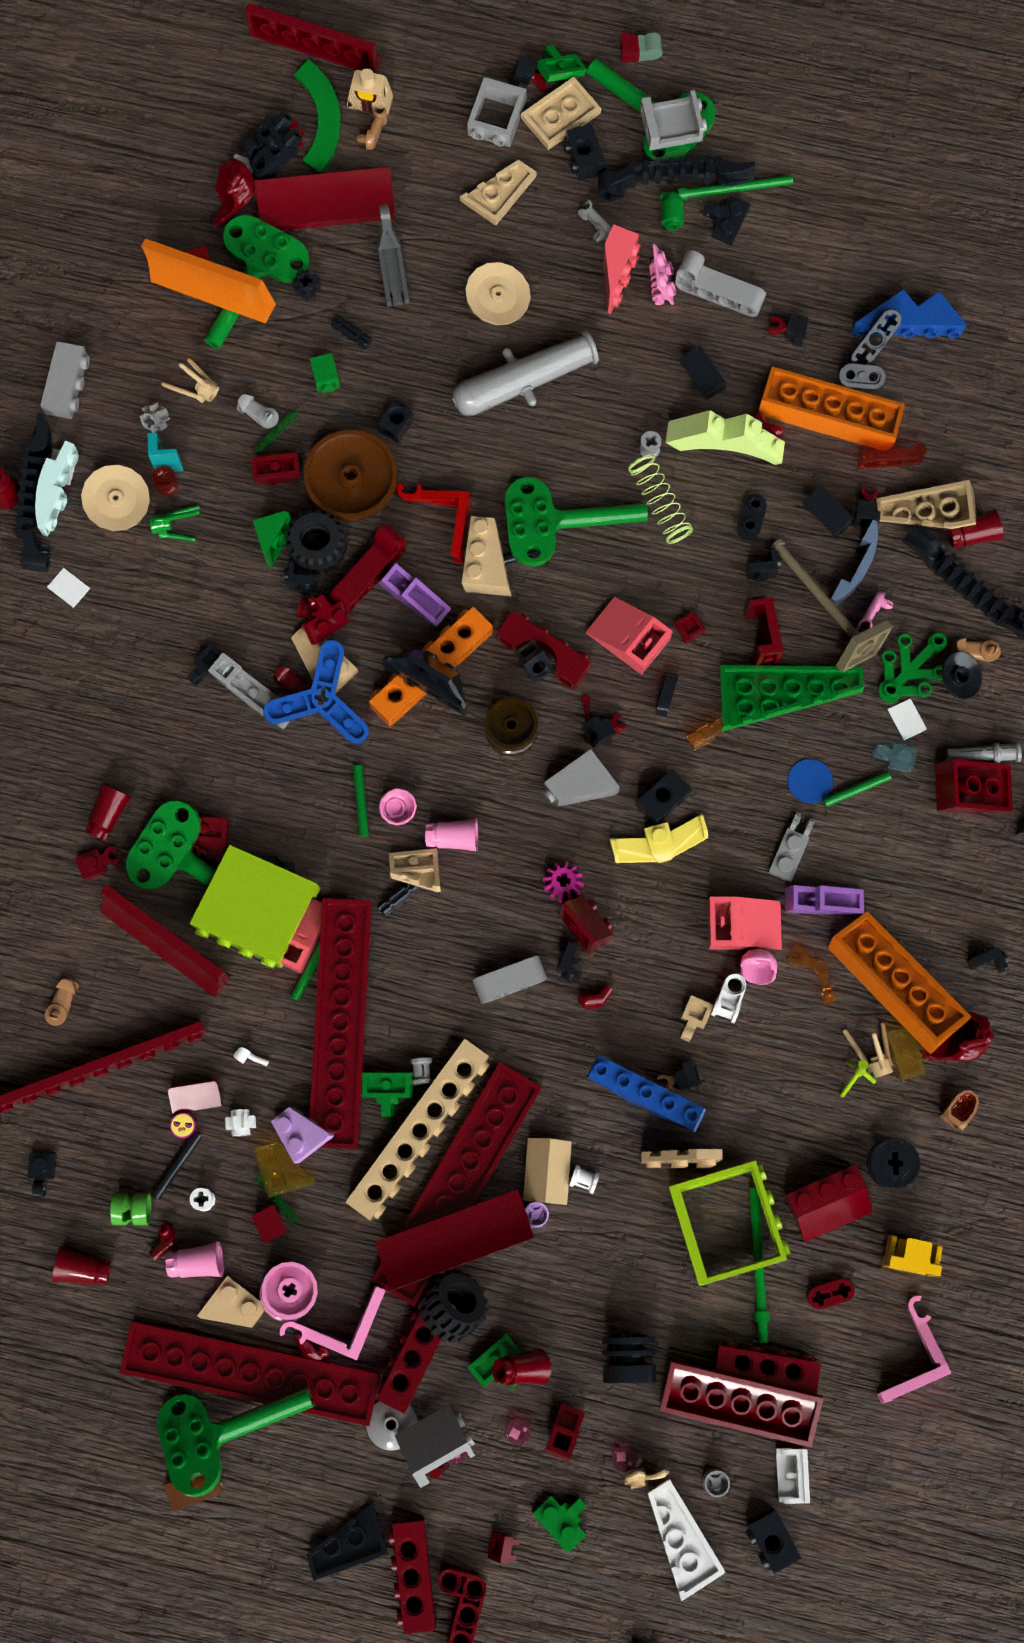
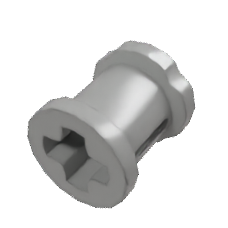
(646, 440)
(421, 1071)

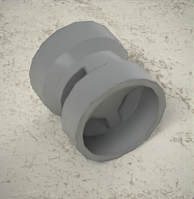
(716, 1486)

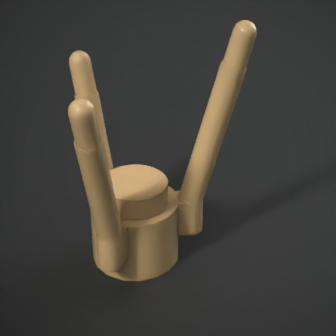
(205, 387)
(881, 1063)

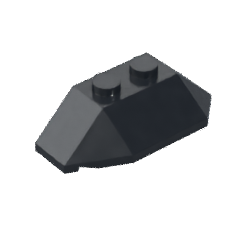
(430, 676)

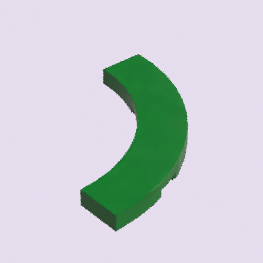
(328, 116)

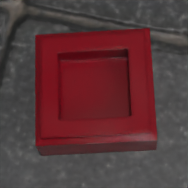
(689, 627)

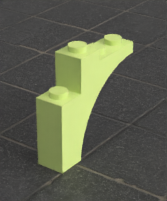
(735, 434)

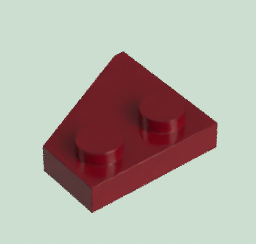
(213, 836)

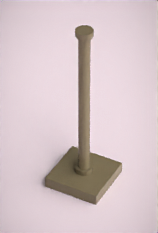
(862, 645)

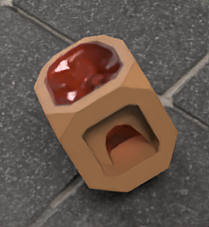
(961, 1109)

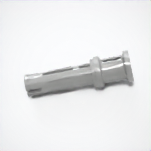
(994, 753)

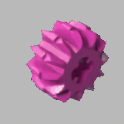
(570, 877)

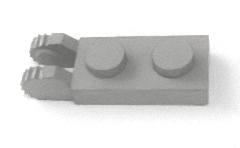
(791, 850)

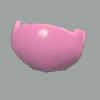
(397, 806)
(758, 966)

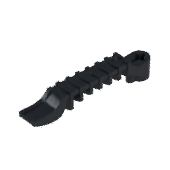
(615, 183)
(933, 555)
(34, 556)

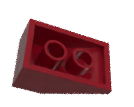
(973, 787)
(586, 924)

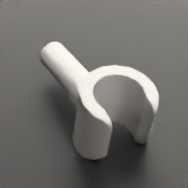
(242, 1055)

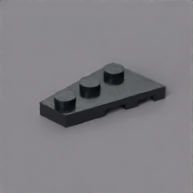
(350, 1546)

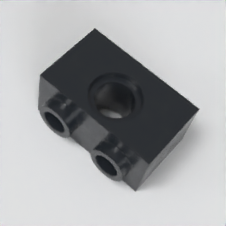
(584, 140)
(658, 810)
(784, 1552)

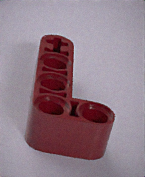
(368, 571)
(466, 1599)

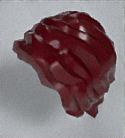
(235, 188)
(966, 1043)

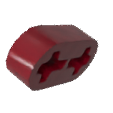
(828, 1288)

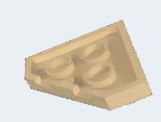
(701, 1157)

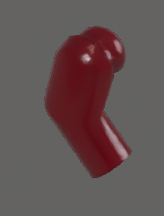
(595, 1001)
(166, 1242)
(310, 1351)

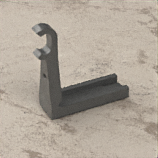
(391, 260)

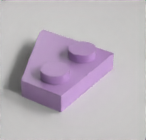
(299, 1134)

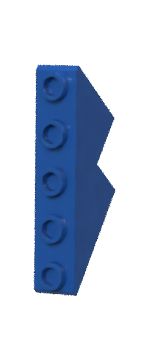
(929, 319)
(646, 1094)

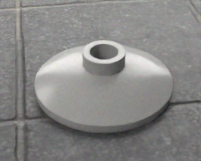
(378, 1430)

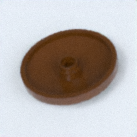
(350, 475)

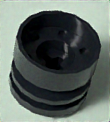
(628, 1359)

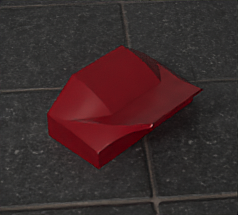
(275, 467)

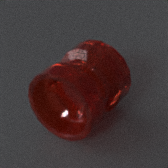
(164, 475)

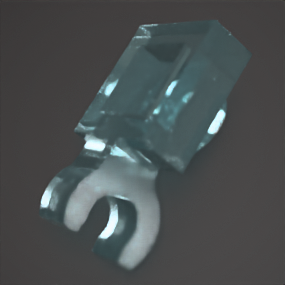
(899, 757)

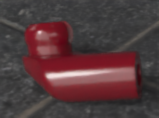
(773, 428)

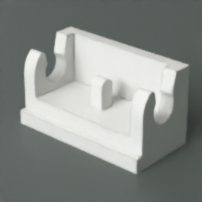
(792, 1475)

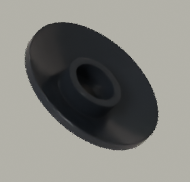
(961, 675)

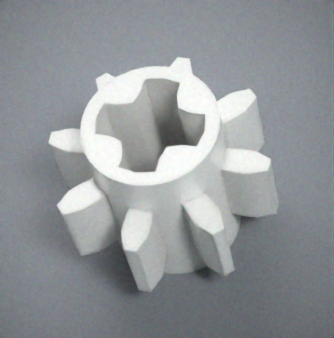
(240, 1122)

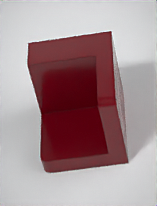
(269, 1223)

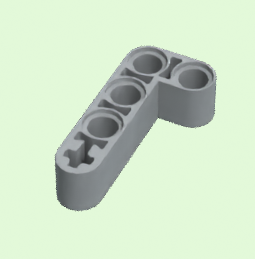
(718, 287)

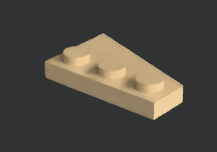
(309, 656)

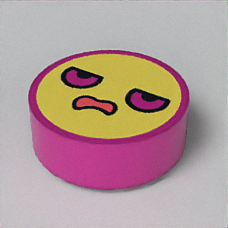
(183, 1125)

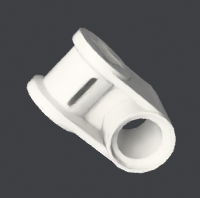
(729, 999)

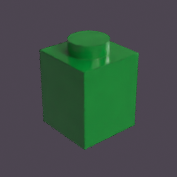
(325, 373)

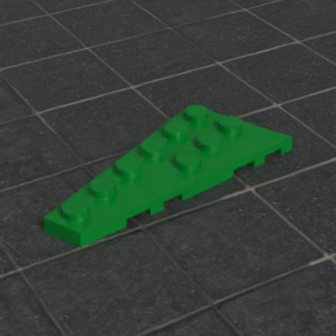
(765, 692)

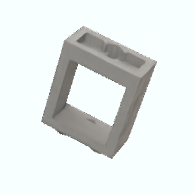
(504, 94)

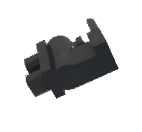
(275, 145)

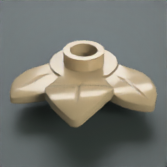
(637, 1477)

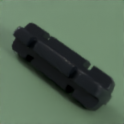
(351, 332)
(397, 898)

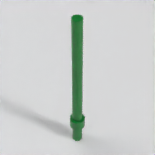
(719, 189)
(762, 1315)

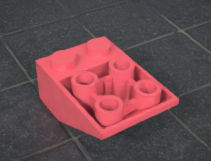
(619, 257)
(630, 634)
(743, 924)
(304, 938)

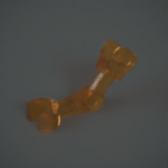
(820, 968)

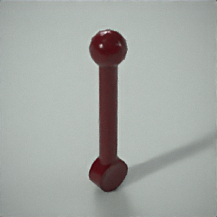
(585, 700)

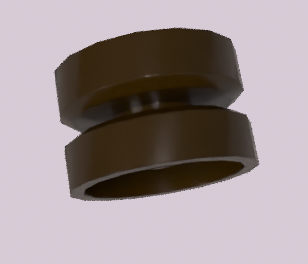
(510, 713)

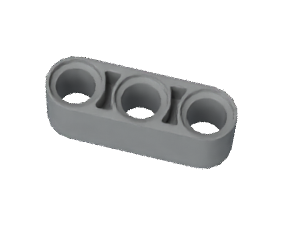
(509, 979)

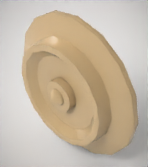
(497, 293)
(115, 497)

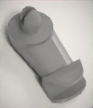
(601, 226)
(261, 414)

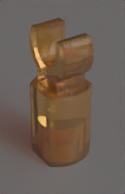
(705, 734)

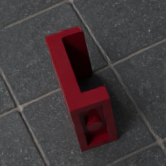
(764, 610)

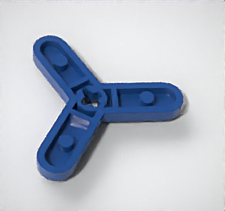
(305, 704)

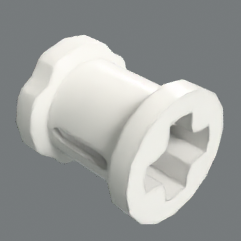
(584, 1179)
(197, 1193)

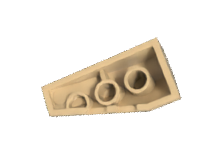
(937, 506)

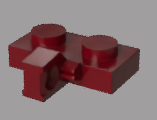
(325, 619)

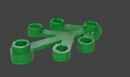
(909, 670)

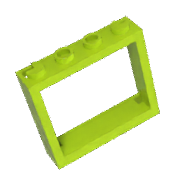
(766, 1200)

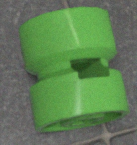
(130, 1208)

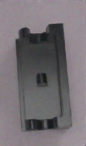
(703, 372)
(828, 511)

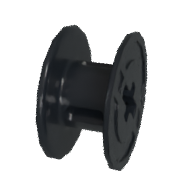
(903, 1153)

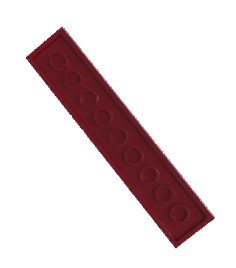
(341, 1019)
(470, 1158)
(247, 1372)

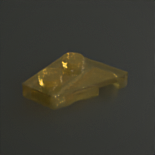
(279, 1171)

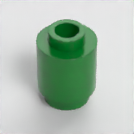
(672, 212)

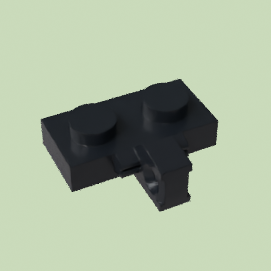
(727, 218)

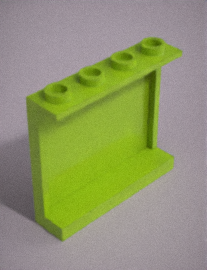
(253, 906)

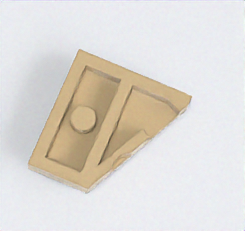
(416, 868)
(232, 1305)

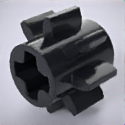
(306, 279)

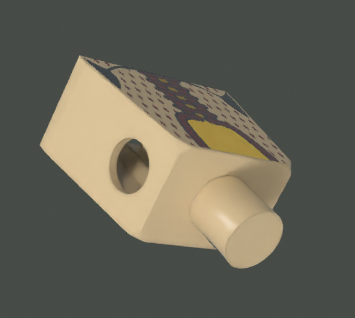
(369, 92)

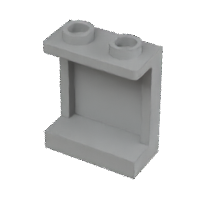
(673, 121)
(434, 1442)

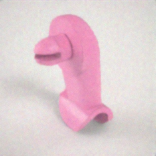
(877, 602)

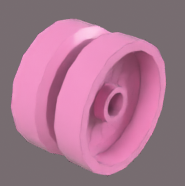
(291, 1276)

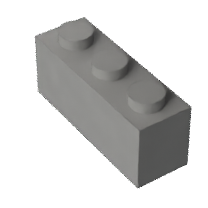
(65, 380)

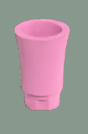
(453, 834)
(196, 1261)

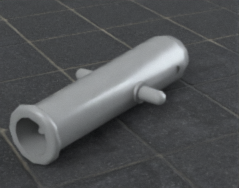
(523, 375)

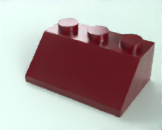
(829, 1203)

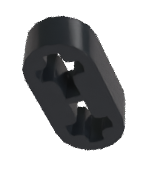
(666, 694)

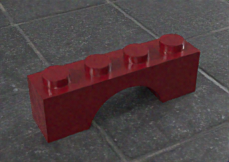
(570, 665)

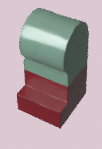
(640, 47)

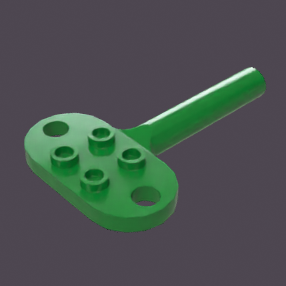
(633, 95)
(265, 254)
(534, 520)
(168, 847)
(194, 1442)

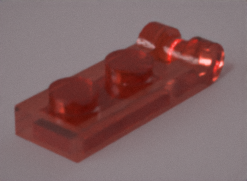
(891, 457)

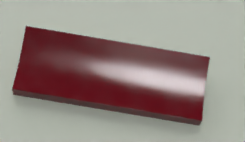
(311, 39)
(325, 198)
(162, 942)
(454, 1240)
(741, 1403)

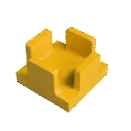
(913, 1256)

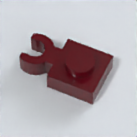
(93, 863)

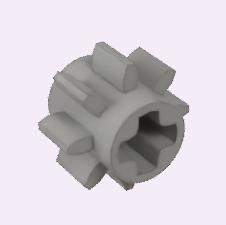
(154, 417)

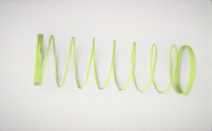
(678, 530)

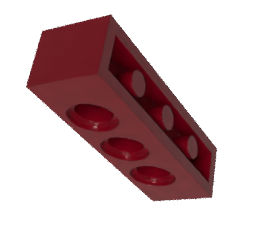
(808, 1369)
(402, 1398)
(423, 1618)

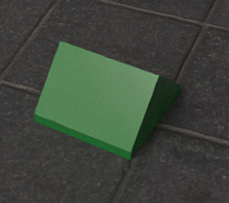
(271, 535)

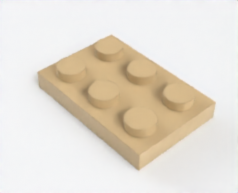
(560, 111)

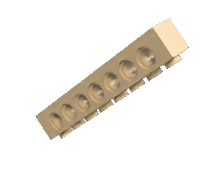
(465, 1054)

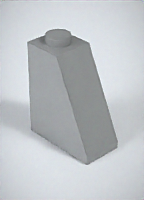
(580, 782)

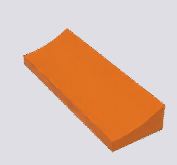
(208, 281)
(831, 409)
(898, 981)

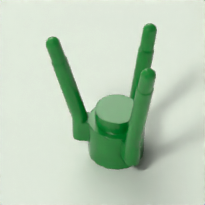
(163, 522)

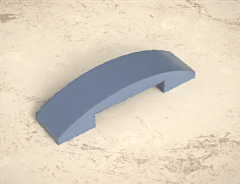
(868, 544)

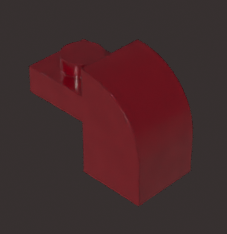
(564, 1432)

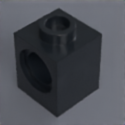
(392, 430)
(534, 661)

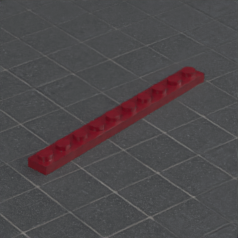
(100, 1067)

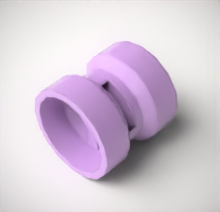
(537, 1214)

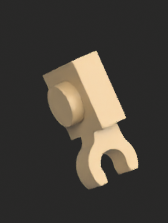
(695, 1015)

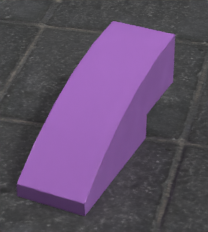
(414, 595)
(824, 900)

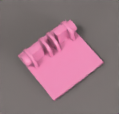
(661, 280)

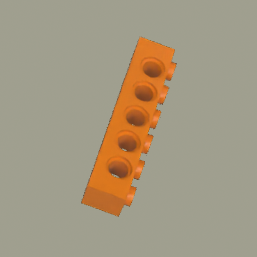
(469, 620)

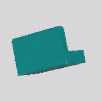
(162, 457)

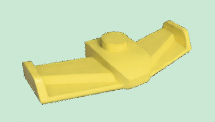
(660, 842)

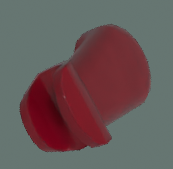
(290, 681)

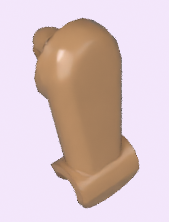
(374, 131)
(980, 650)
(59, 1007)

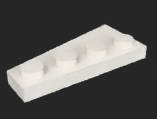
(685, 1545)

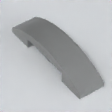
(242, 684)

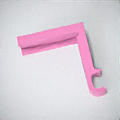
(360, 1334)
(933, 1352)

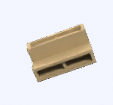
(547, 1171)

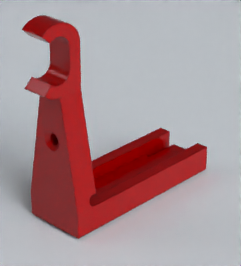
(457, 499)

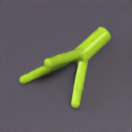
(860, 1070)

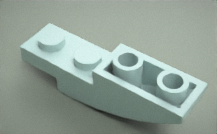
(49, 492)

